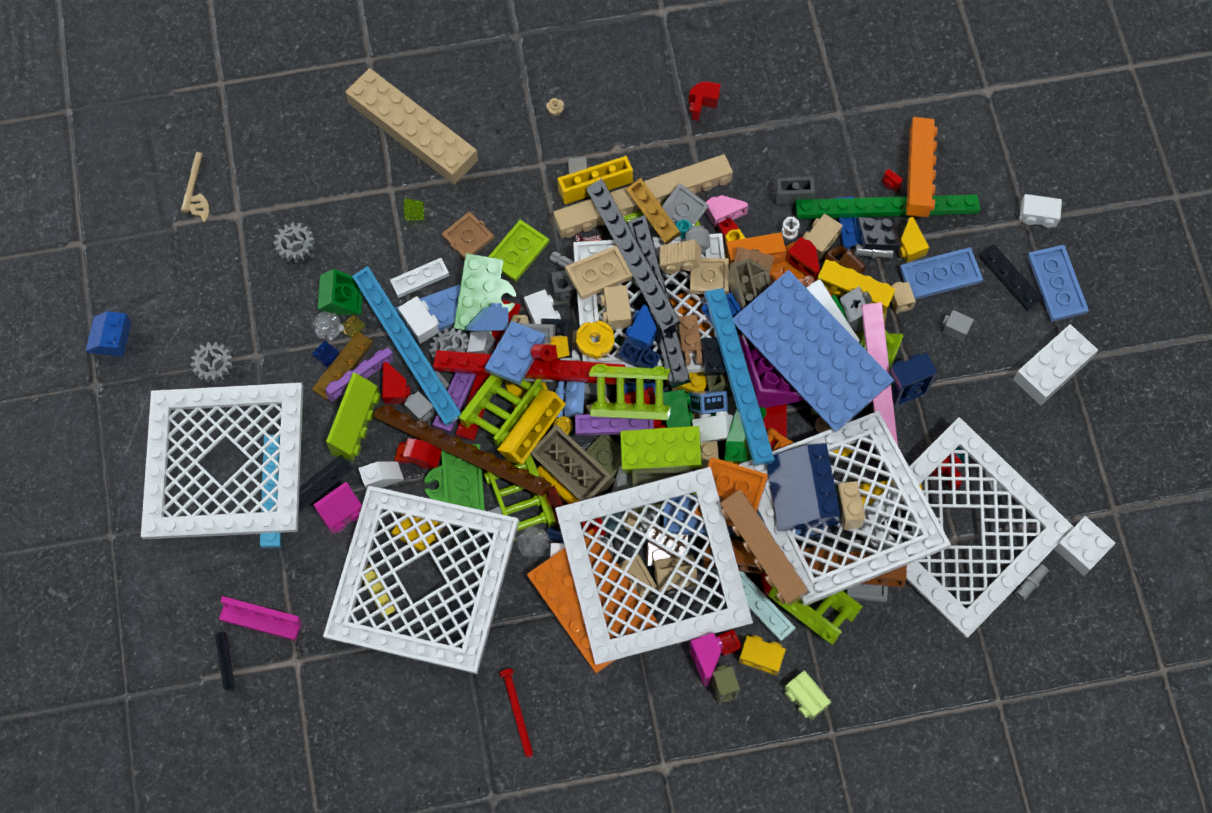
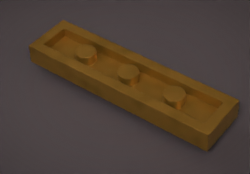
(653, 211)
(345, 361)

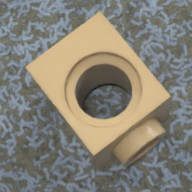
(903, 297)

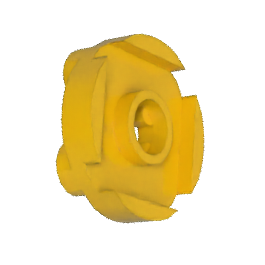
(597, 349)

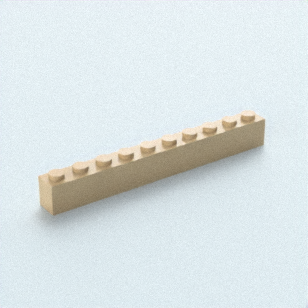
(696, 178)

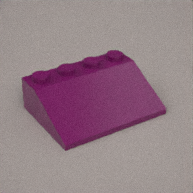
(767, 382)

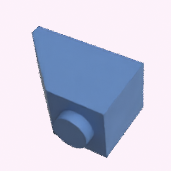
(490, 319)

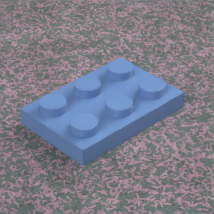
(513, 354)

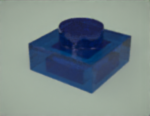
(325, 353)

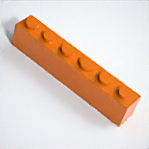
(921, 167)

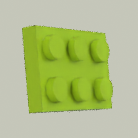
(519, 249)

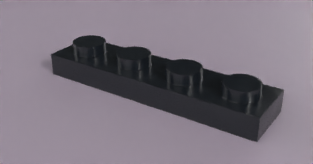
(1010, 277)
(323, 483)

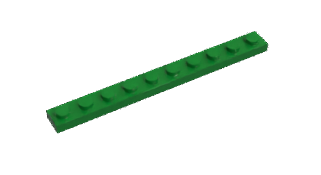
(882, 206)

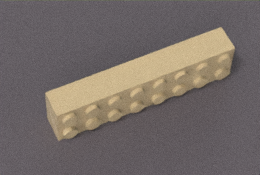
(412, 126)

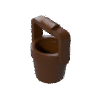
(848, 260)

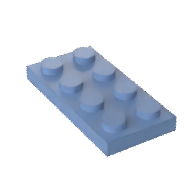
(941, 273)
(1057, 283)
(443, 306)

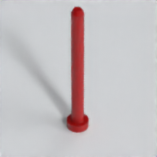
(507, 675)

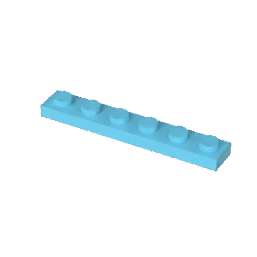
(270, 540)

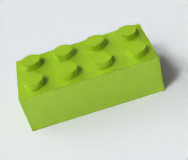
(661, 448)

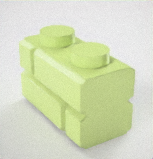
(807, 696)

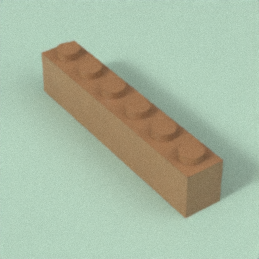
(765, 548)

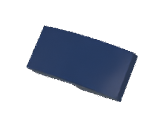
(637, 356)

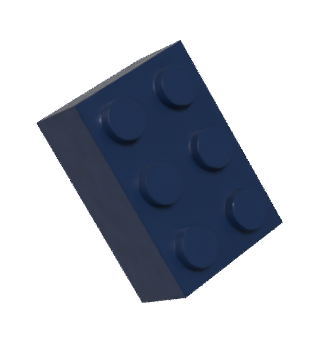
(911, 378)

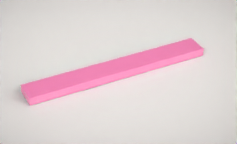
(876, 347)

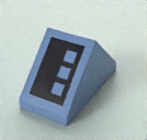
(708, 401)

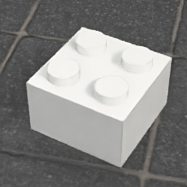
(1084, 546)

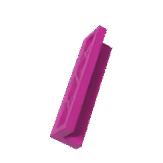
(260, 618)

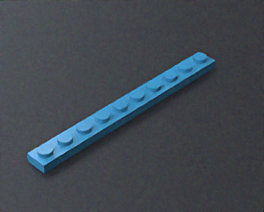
(407, 346)
(739, 377)

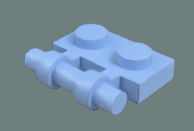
(573, 397)

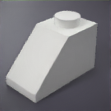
(381, 474)

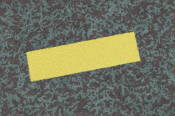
(377, 588)

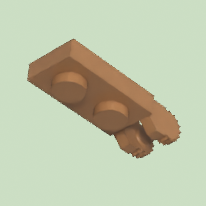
(690, 338)

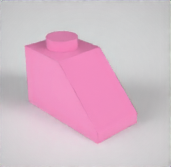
(724, 207)

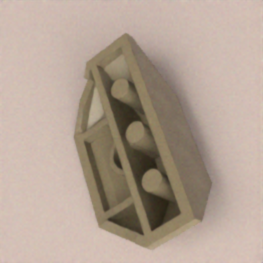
(747, 281)

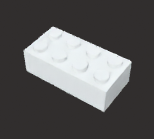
(1055, 364)

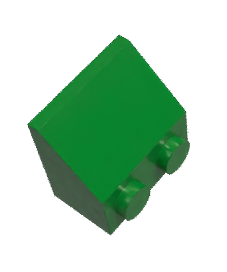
(339, 294)

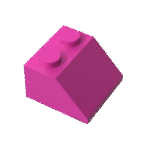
(338, 508)
(706, 654)

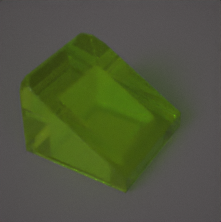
(413, 209)

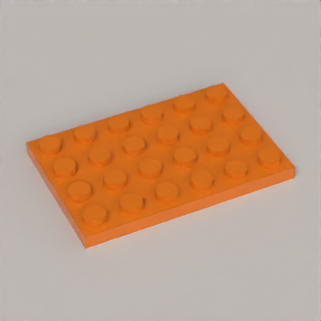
(557, 587)

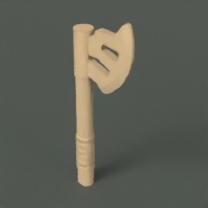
(188, 198)

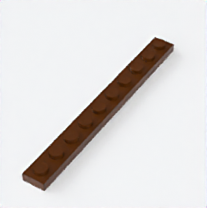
(463, 450)

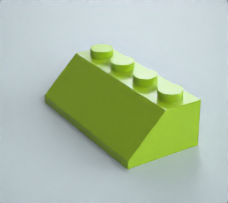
(353, 418)

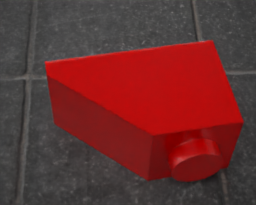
(804, 257)
(394, 386)

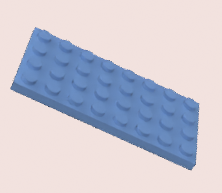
(812, 351)

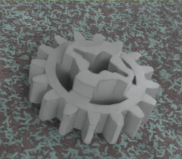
(293, 241)
(449, 342)
(203, 360)

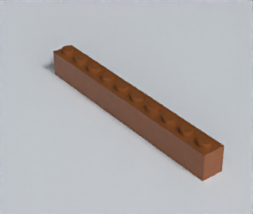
(746, 563)

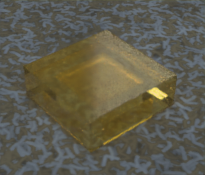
(353, 326)

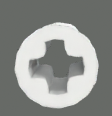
(786, 228)

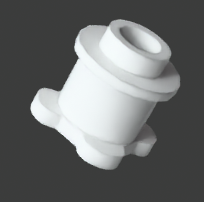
(650, 515)

